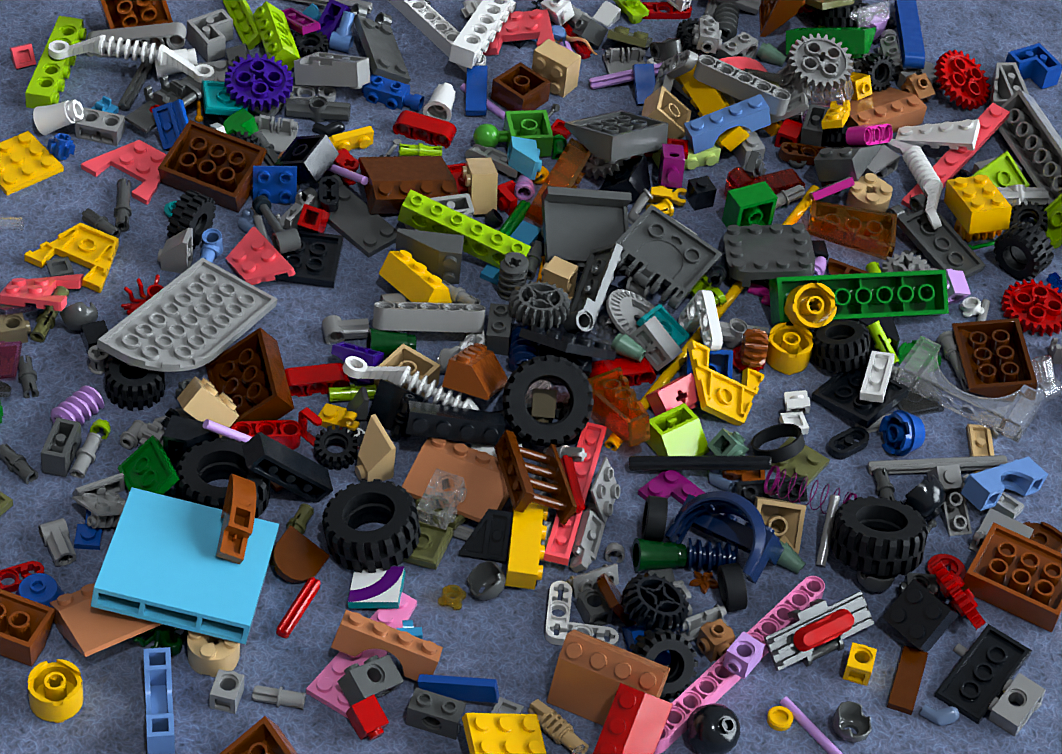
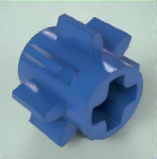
(61, 146)

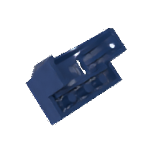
(751, 538)

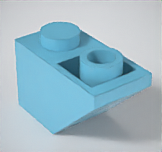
(524, 156)

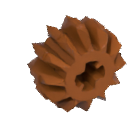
(754, 348)

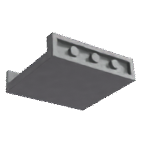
(582, 221)

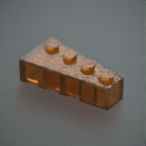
(564, 174)
(854, 228)
(619, 408)

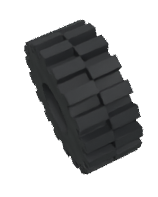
(836, 16)
(192, 212)

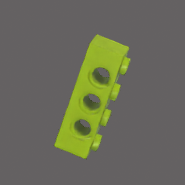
(276, 34)

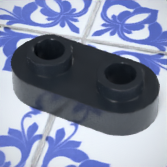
(846, 442)

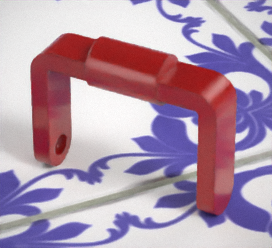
(305, 415)

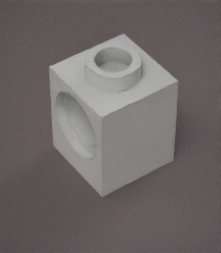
(226, 700)

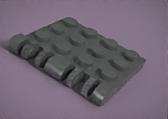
(666, 253)

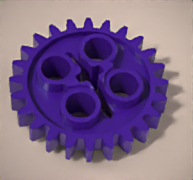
(258, 82)

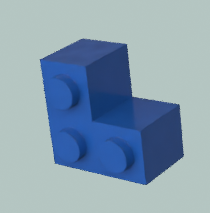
(1036, 64)

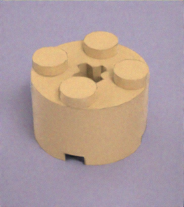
(870, 193)
(209, 653)

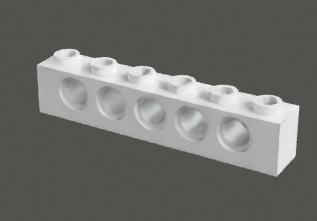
(480, 31)

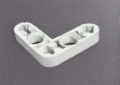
(703, 312)
(563, 624)

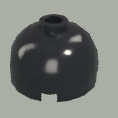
(927, 498)
(713, 729)

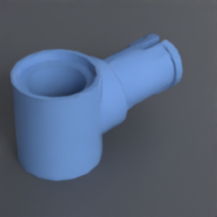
(342, 38)
(212, 244)

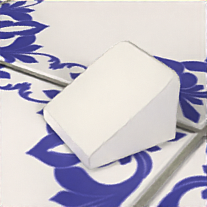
(607, 14)

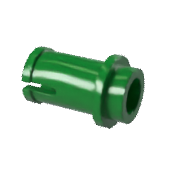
(559, 145)

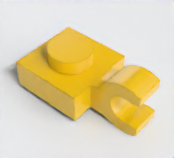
(662, 192)
(336, 415)

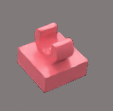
(22, 55)

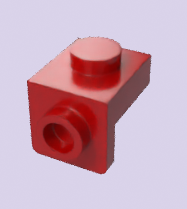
(505, 197)

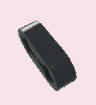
(325, 194)

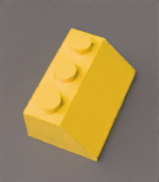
(413, 279)

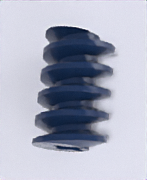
(521, 349)
(708, 555)

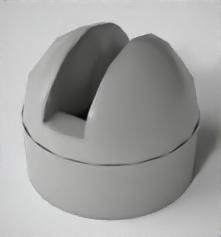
(618, 552)

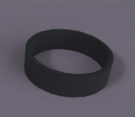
(778, 431)

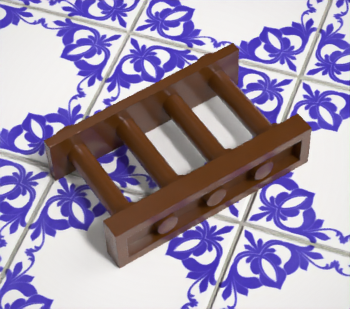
(521, 485)

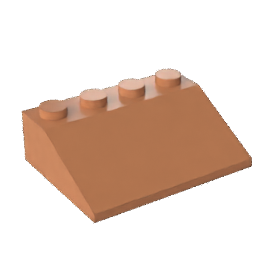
(887, 107)
(480, 471)
(93, 628)
(592, 671)

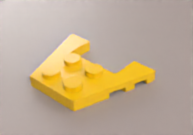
(83, 246)
(719, 393)

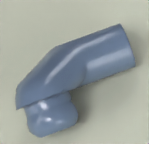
(246, 220)
(716, 479)
(940, 717)

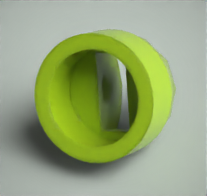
(101, 424)

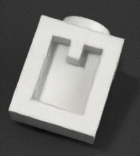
(797, 401)

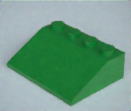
(854, 38)

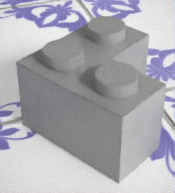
(210, 33)

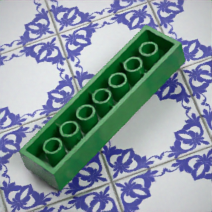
(871, 294)

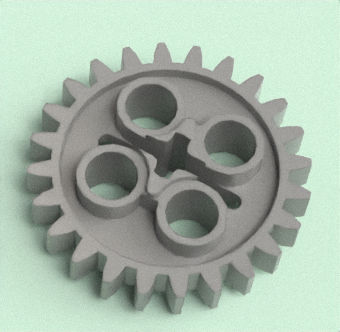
(820, 62)

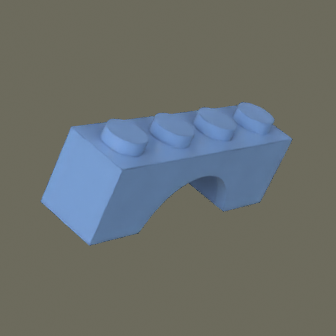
(705, 130)
(987, 486)
(159, 701)

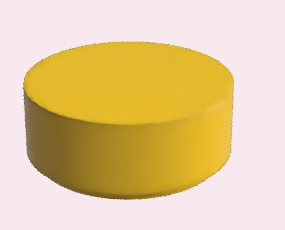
(779, 718)

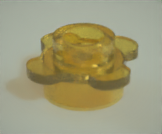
(452, 591)

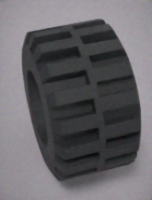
(1023, 251)
(841, 346)
(132, 391)
(682, 657)

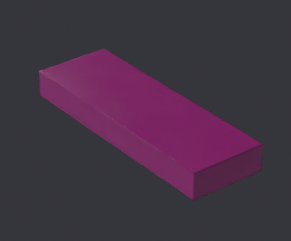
(300, 22)

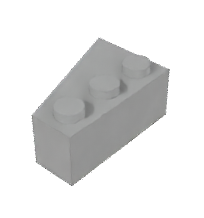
(1005, 82)

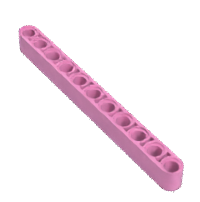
(718, 679)

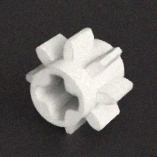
(470, 7)

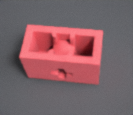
(674, 394)

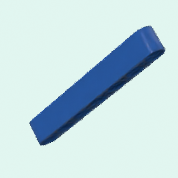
(909, 34)

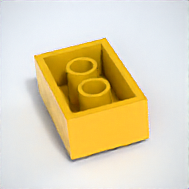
(977, 204)

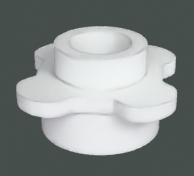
(971, 307)

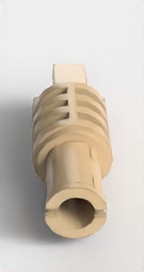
(556, 727)

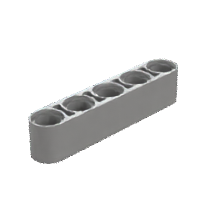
(168, 34)
(740, 83)
(428, 316)

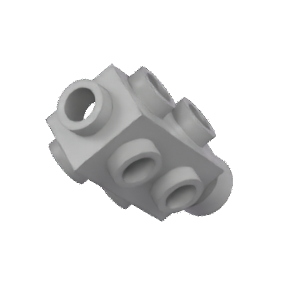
(707, 33)
(890, 48)

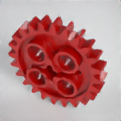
(962, 79)
(1035, 306)
(962, 600)

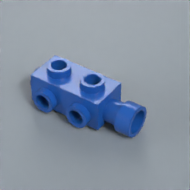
(391, 93)

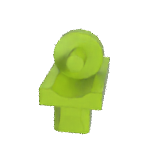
(634, 9)

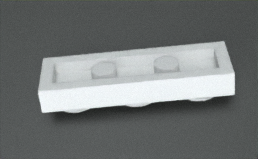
(877, 376)

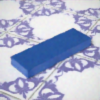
(476, 91)
(461, 687)

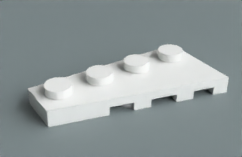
(948, 133)

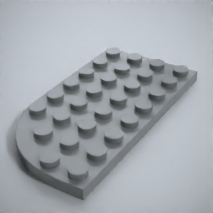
(188, 320)

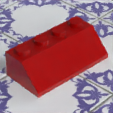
(633, 723)

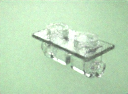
(871, 13)

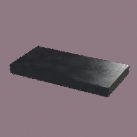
(983, 673)

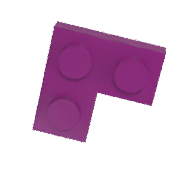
(669, 484)

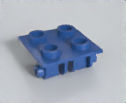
(275, 183)

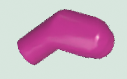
(760, 291)

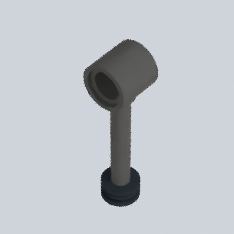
(282, 239)

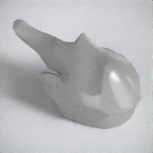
(447, 353)

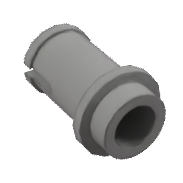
(129, 438)

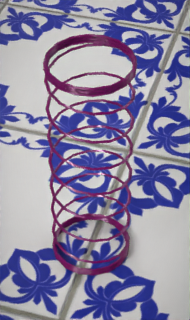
(776, 480)

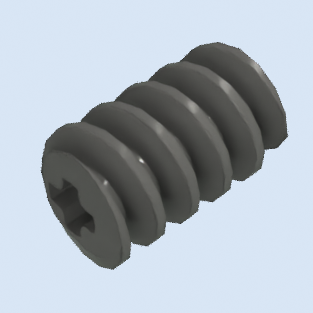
(727, 16)
(511, 274)

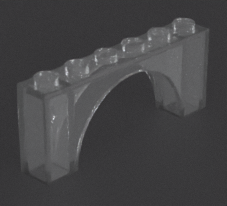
(1005, 415)

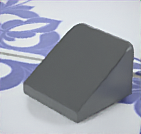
(360, 404)

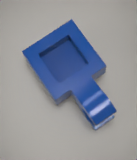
(87, 537)

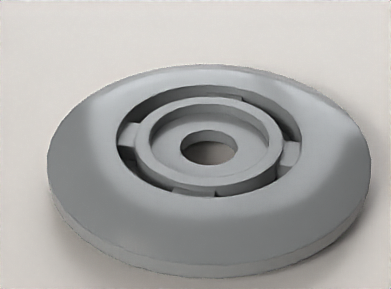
(624, 306)

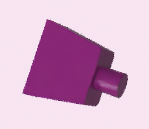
(671, 168)

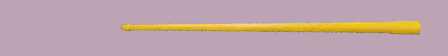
(731, 295)

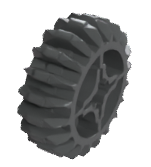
(539, 305)

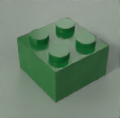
(750, 205)

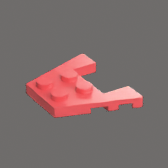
(523, 26)
(136, 160)
(39, 291)

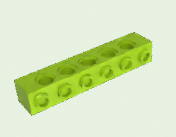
(51, 72)
(479, 238)

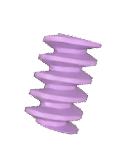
(79, 405)

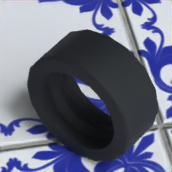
(654, 518)
(732, 587)

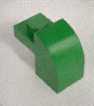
(240, 121)

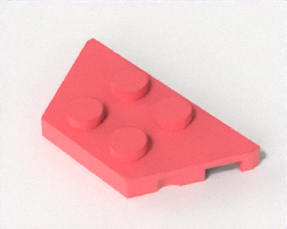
(257, 260)

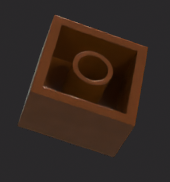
(520, 89)

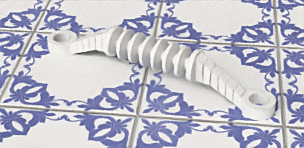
(61, 50)
(923, 174)
(401, 376)

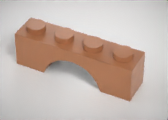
(361, 633)

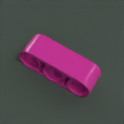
(868, 134)

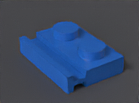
(170, 122)

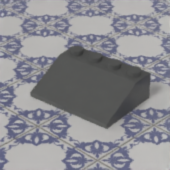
(619, 135)

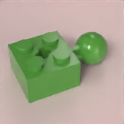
(522, 124)

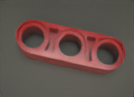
(425, 128)
(635, 371)
(315, 379)
(283, 431)

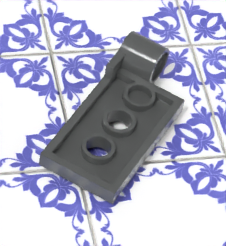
(592, 288)

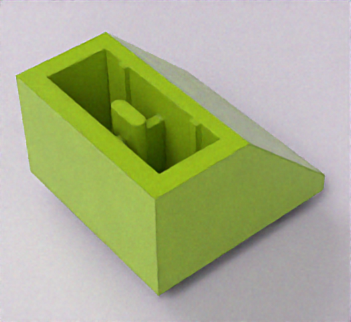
(677, 433)

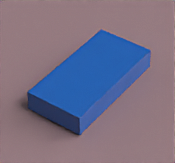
(643, 81)

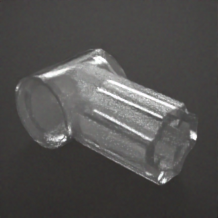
(1046, 378)

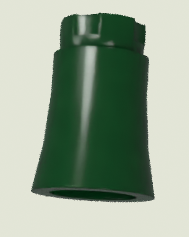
(388, 341)
(657, 555)

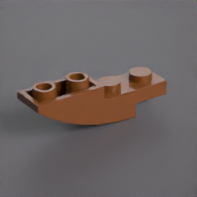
(238, 518)

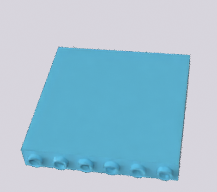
(168, 568)

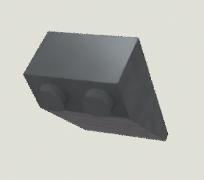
(844, 162)
(435, 250)

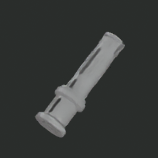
(951, 354)

